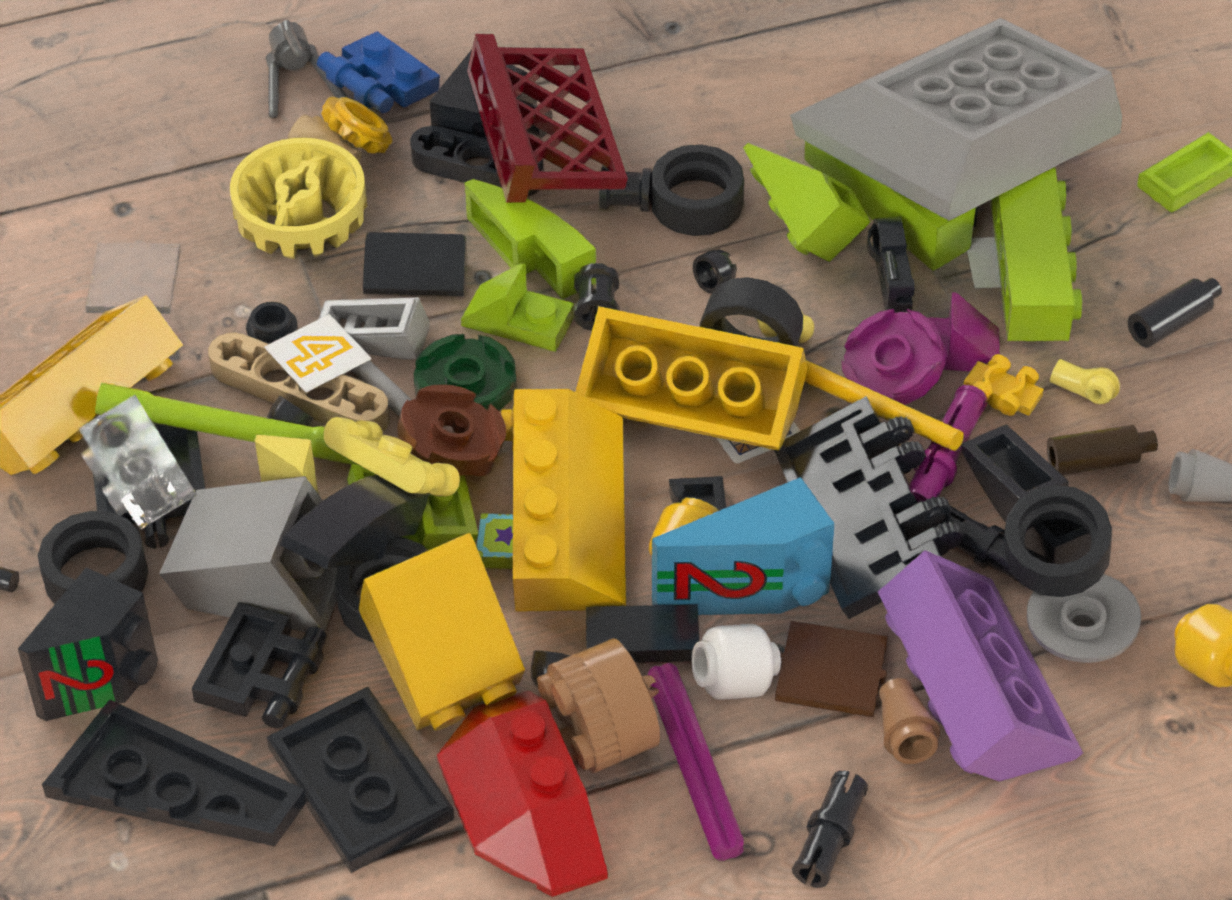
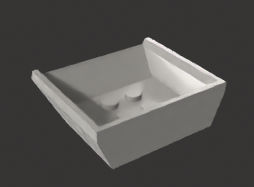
(967, 117)

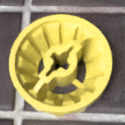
(289, 183)

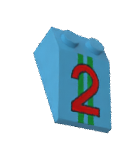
(748, 556)

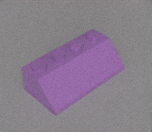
(976, 670)

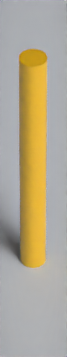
(885, 407)

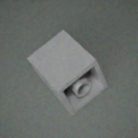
(234, 554)

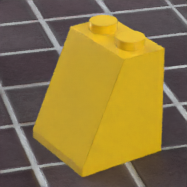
(441, 633)

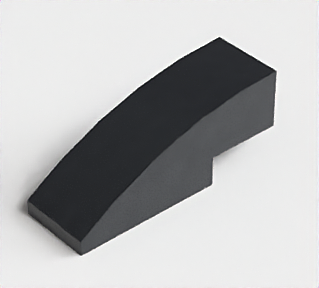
(1011, 469)
(356, 523)

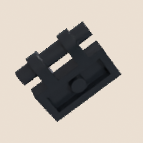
(244, 657)

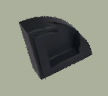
(702, 488)

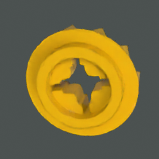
(357, 124)

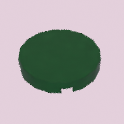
(469, 363)

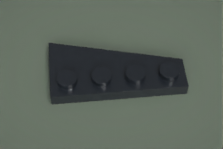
(169, 777)

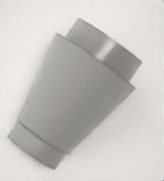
(1200, 477)

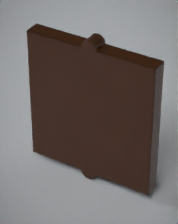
(831, 668)

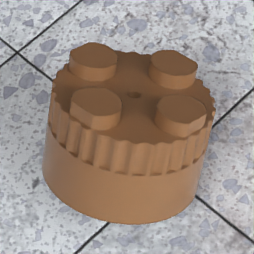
(602, 705)

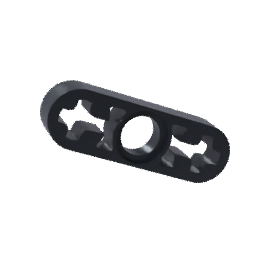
(444, 154)

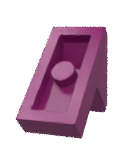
(966, 336)

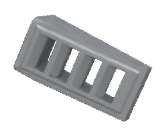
(404, 322)

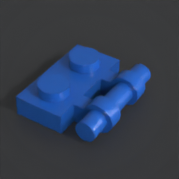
(379, 73)

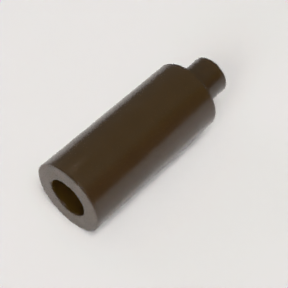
(1099, 449)

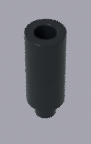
(1173, 311)

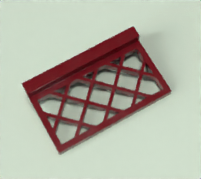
(508, 119)

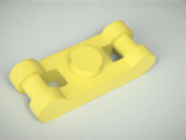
(389, 457)

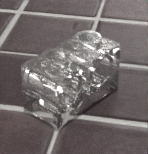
(136, 462)

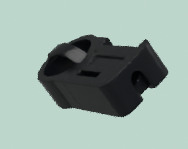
(892, 263)

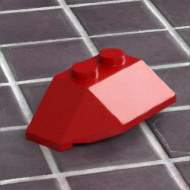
(523, 795)

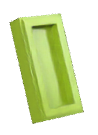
(1187, 172)

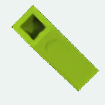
(815, 207)

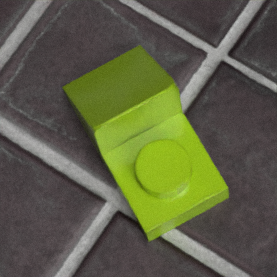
(514, 313)

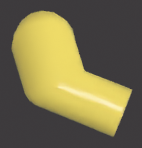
(1095, 384)

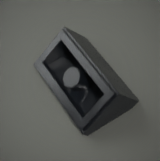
(415, 264)

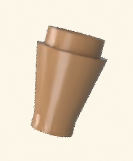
(907, 725)

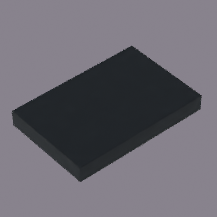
(360, 779)

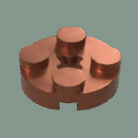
(476, 434)

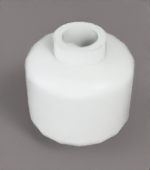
(735, 661)

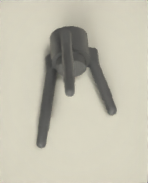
(291, 51)

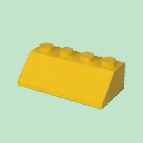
(693, 378)
(63, 388)
(567, 503)

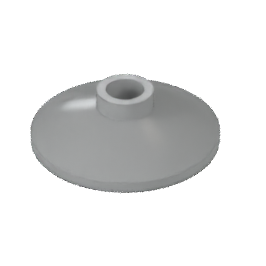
(1105, 610)

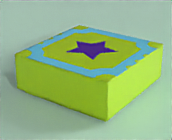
(496, 540)

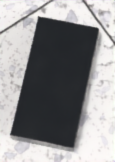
(646, 631)

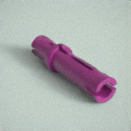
(940, 462)

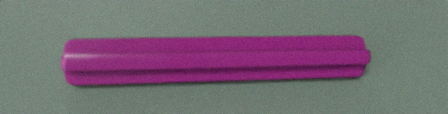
(696, 764)

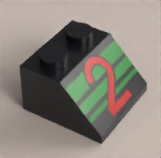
(89, 648)

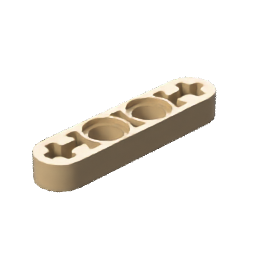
(255, 357)

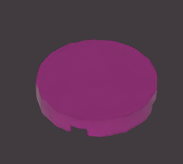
(895, 355)

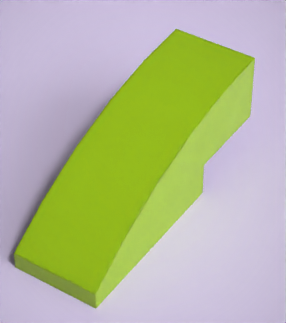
(529, 236)

